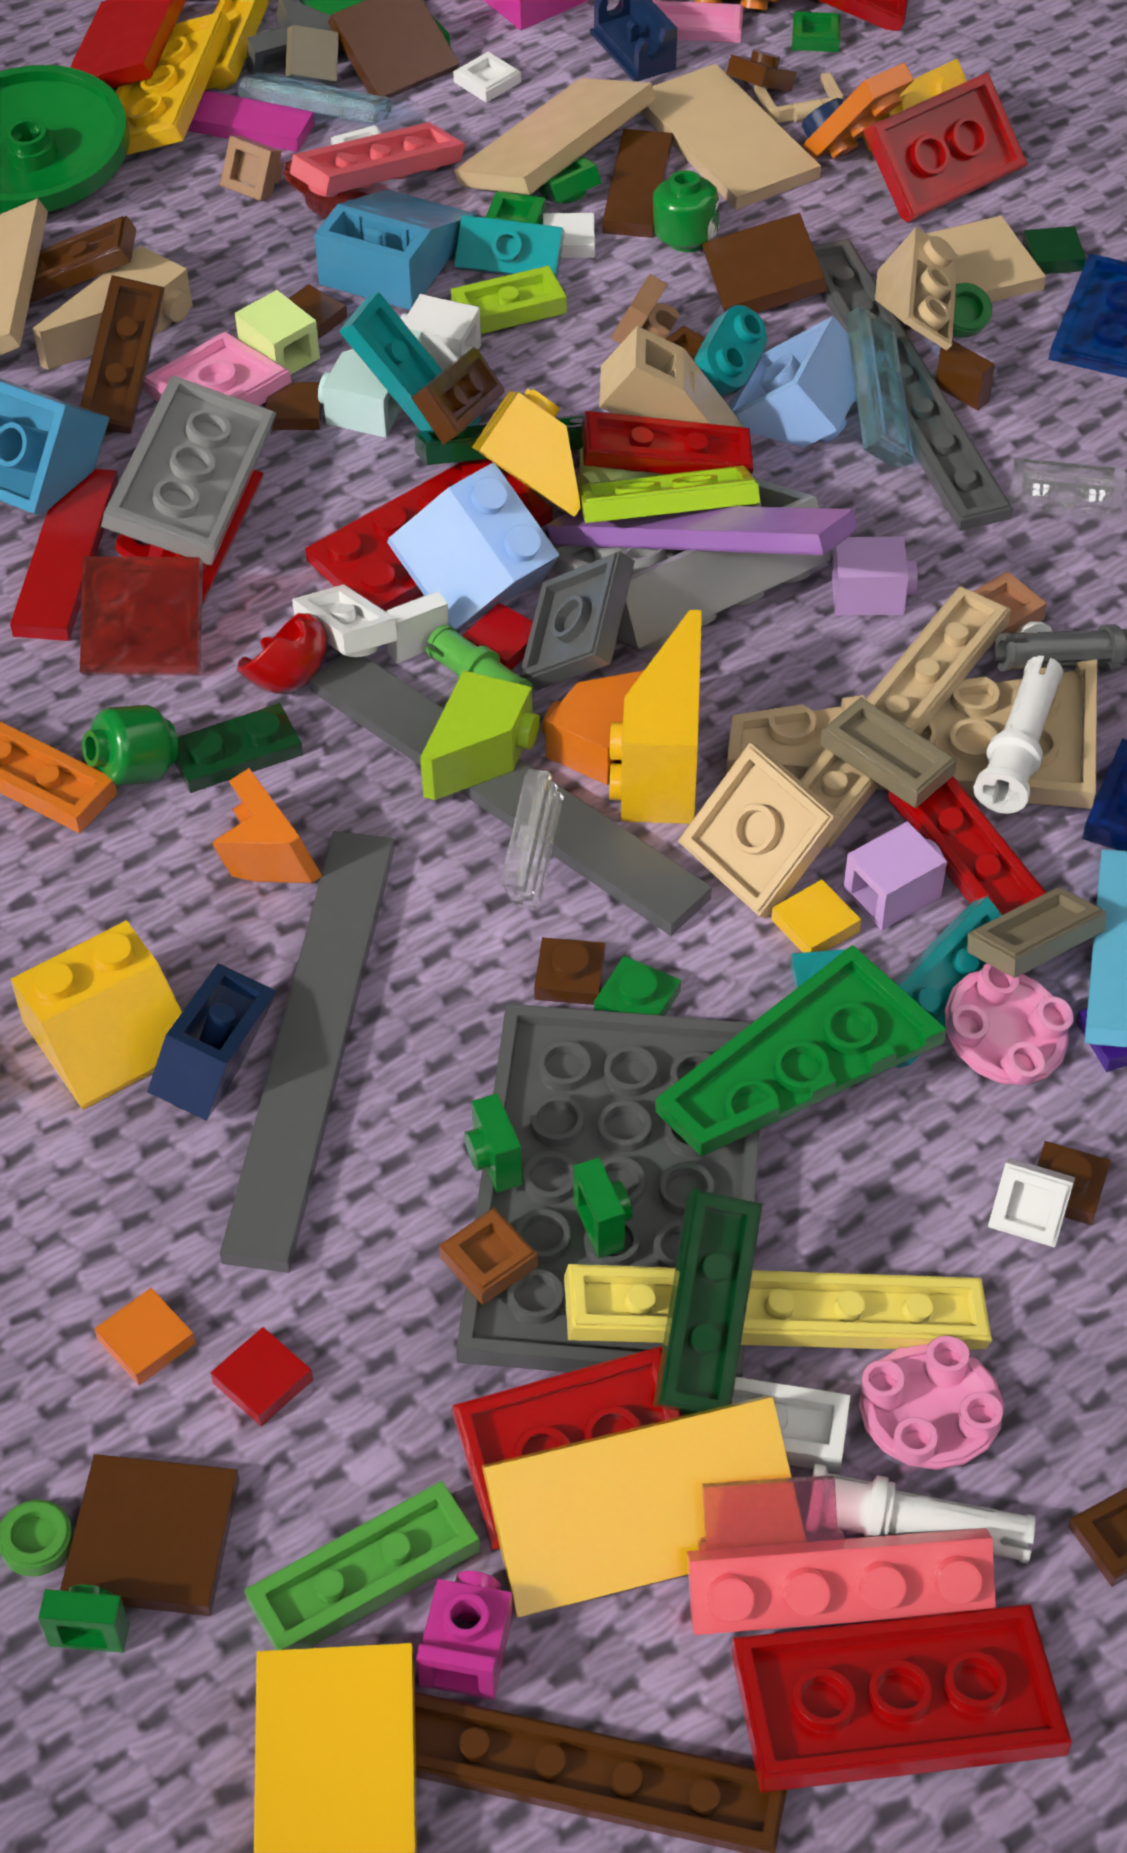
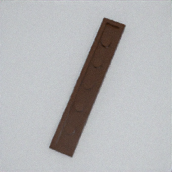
(595, 1775)

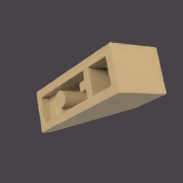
(73, 327)

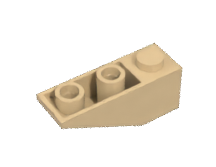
(921, 286)
(659, 381)

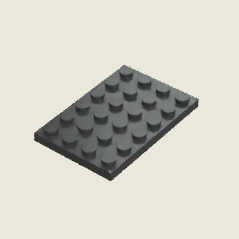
(581, 1092)

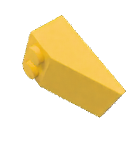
(660, 733)

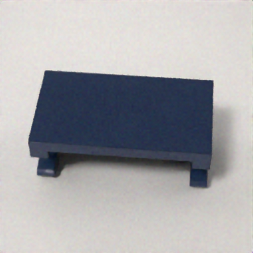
(636, 37)

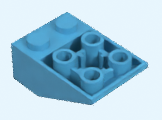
(386, 245)

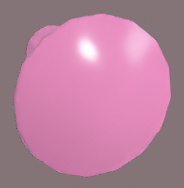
(1007, 1026)
(931, 1404)

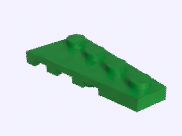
(805, 1048)

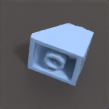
(800, 388)
(474, 546)

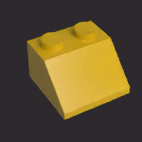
(532, 447)
(99, 1012)

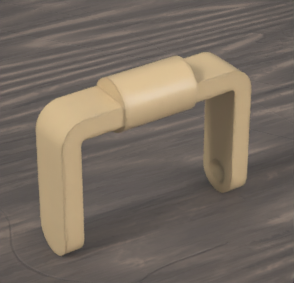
(799, 110)

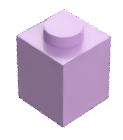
(872, 576)
(895, 875)

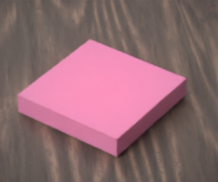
(223, 366)

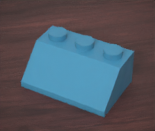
(44, 447)

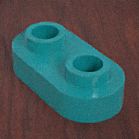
(732, 349)

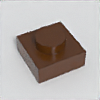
(761, 70)
(569, 971)
(1089, 1175)

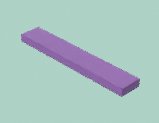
(718, 529)

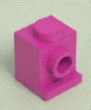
(465, 1658)

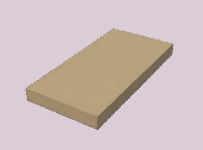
(555, 135)
(729, 137)
(19, 253)

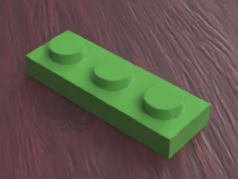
(363, 1570)

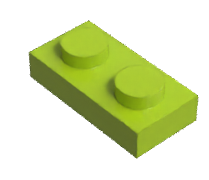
(514, 298)

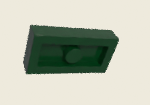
(235, 745)

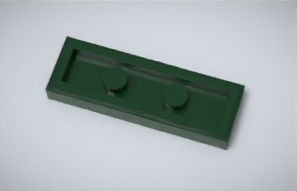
(708, 1303)

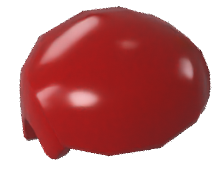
(289, 657)

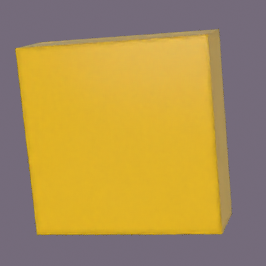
(816, 918)

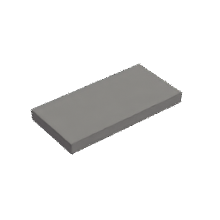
(189, 470)

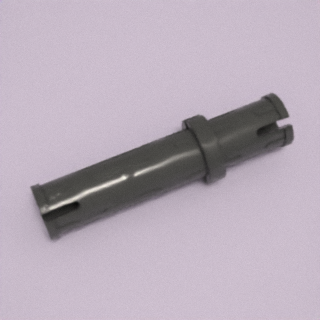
(1066, 647)

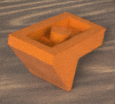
(264, 842)

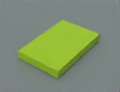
(668, 494)

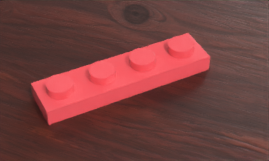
(376, 159)
(840, 1581)

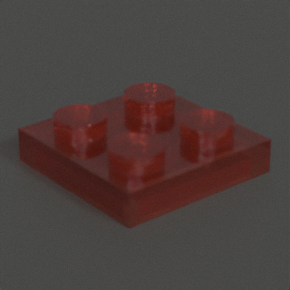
(141, 616)

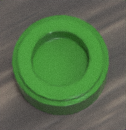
(35, 1538)

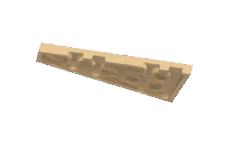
(962, 730)

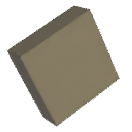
(311, 54)

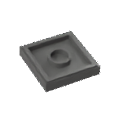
(577, 621)

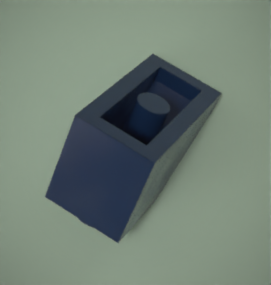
(210, 1041)

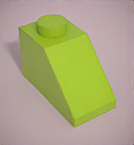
(478, 734)

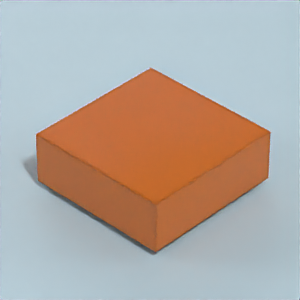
(145, 1336)

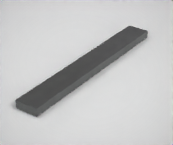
(935, 430)
(583, 838)
(308, 1055)

